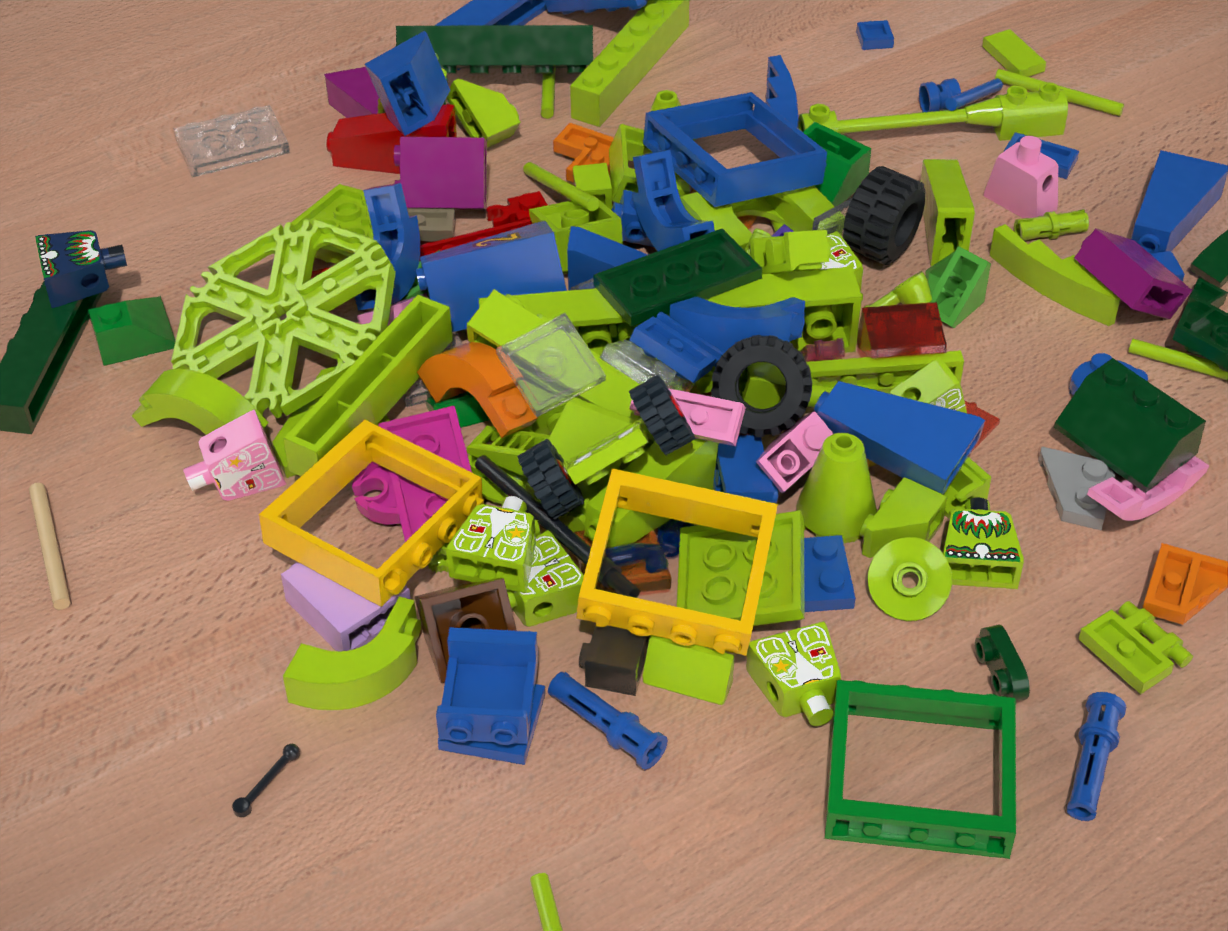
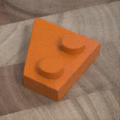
(1184, 583)

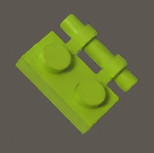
(1129, 653)

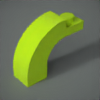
(194, 399)
(356, 676)

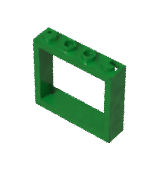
(921, 826)

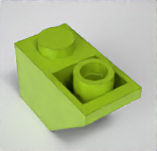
(903, 513)

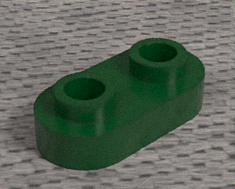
(1006, 668)

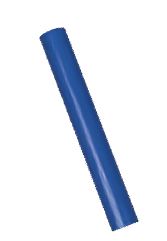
(973, 94)

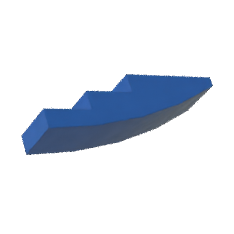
(781, 91)

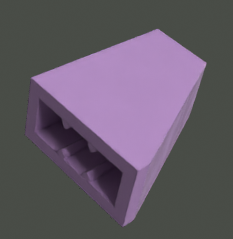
(333, 610)

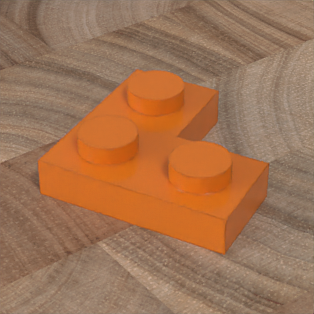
(583, 146)

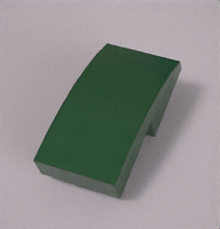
(1213, 262)

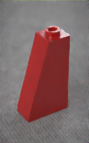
(370, 140)

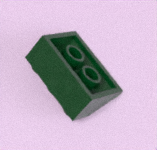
(1131, 425)

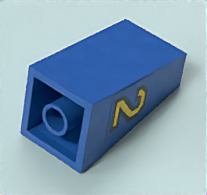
(509, 262)

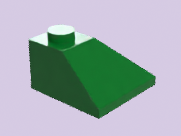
(131, 329)

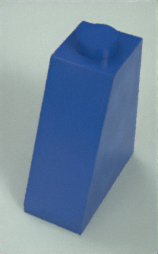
(593, 253)

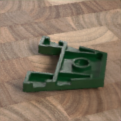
(1204, 325)

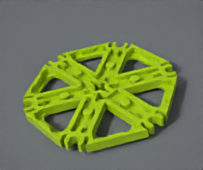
(290, 293)

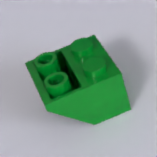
(846, 163)

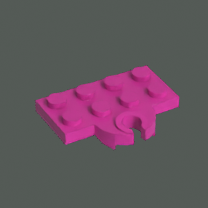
(400, 498)

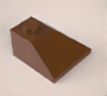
(462, 606)

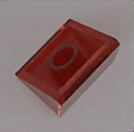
(901, 330)

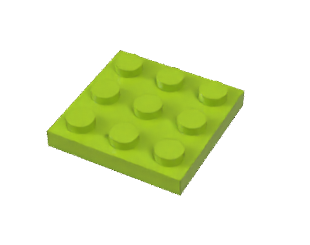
(718, 568)

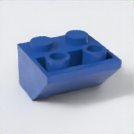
(409, 83)

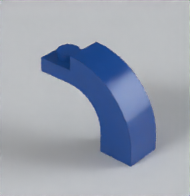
(660, 205)
(397, 236)
(726, 325)

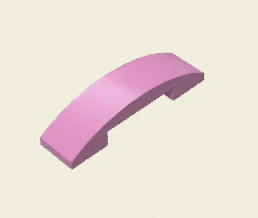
(1134, 504)

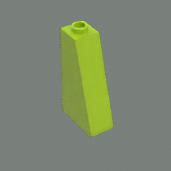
(947, 208)
(689, 465)

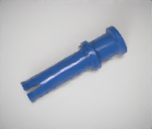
(621, 729)
(1098, 739)

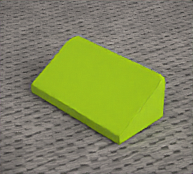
(688, 670)

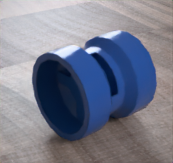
(933, 96)

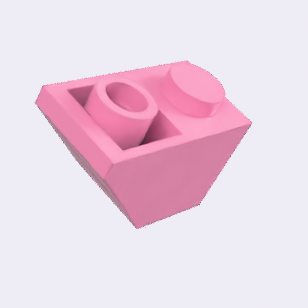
(794, 451)

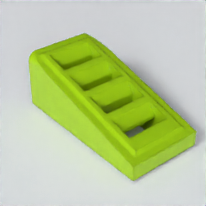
(504, 456)

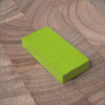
(1014, 53)

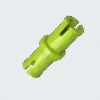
(1052, 225)

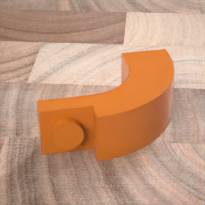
(480, 372)

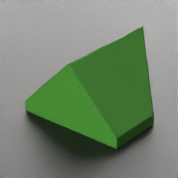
(958, 285)

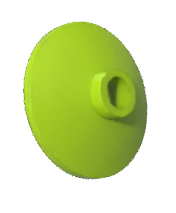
(905, 557)

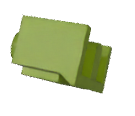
(791, 252)

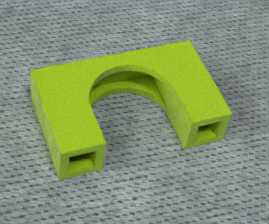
(792, 208)

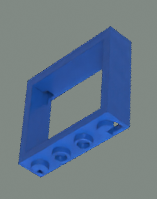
(800, 160)

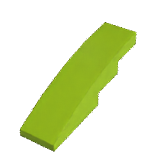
(1054, 277)

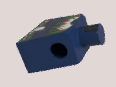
(76, 265)

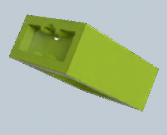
(625, 146)

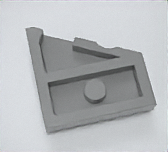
(1069, 483)

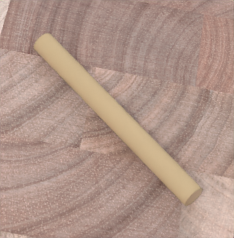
(49, 546)

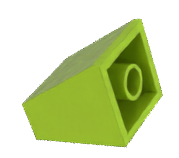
(575, 431)

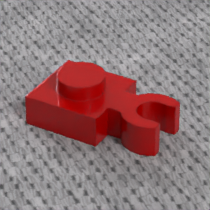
(516, 210)

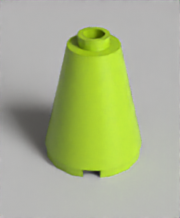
(838, 489)

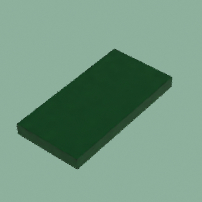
(683, 271)

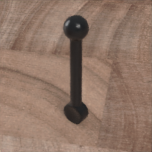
(242, 805)

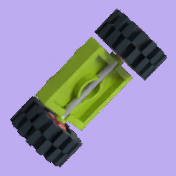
(557, 480)

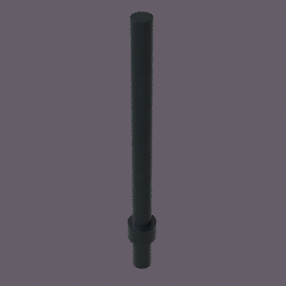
(610, 572)

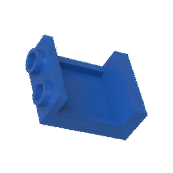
(488, 686)

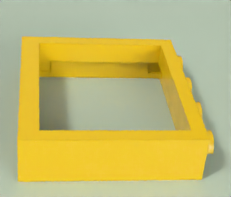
(328, 476)
(688, 505)

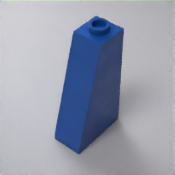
(1177, 199)
(903, 433)

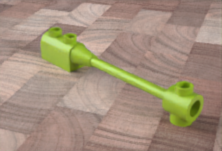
(1018, 111)

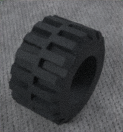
(884, 215)
(784, 357)

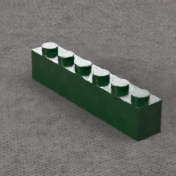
(507, 47)
(38, 358)

